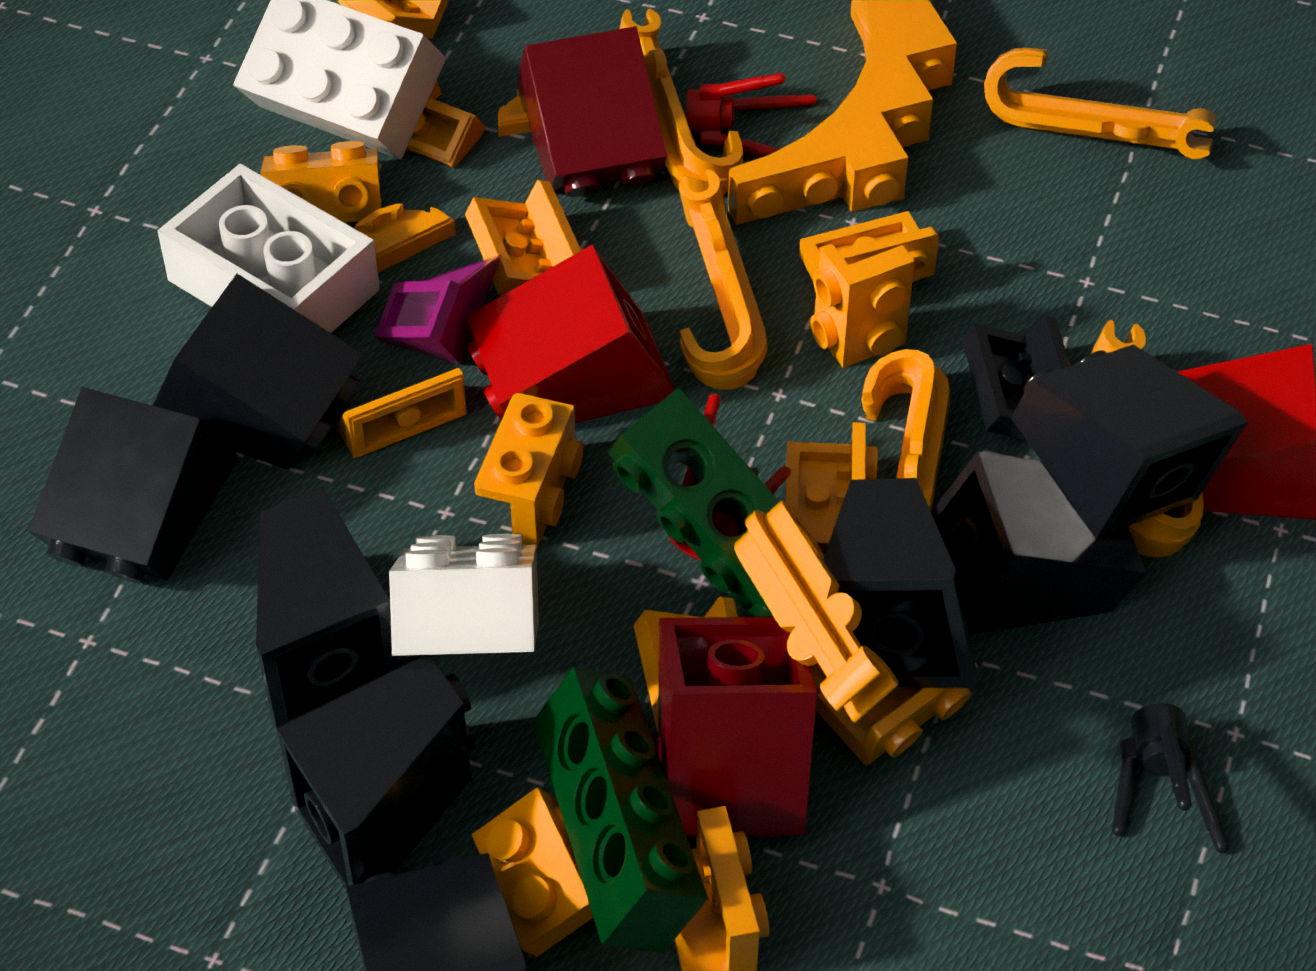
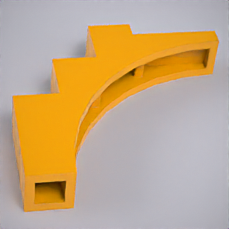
(861, 144)

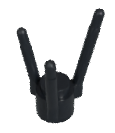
(1164, 749)

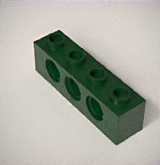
(722, 483)
(619, 811)

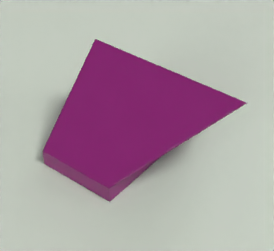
(433, 312)

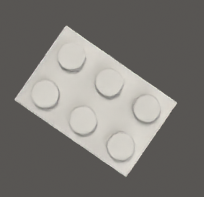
(341, 72)
(275, 243)
(464, 596)

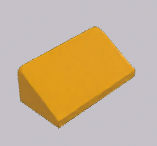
(445, 133)
(403, 413)

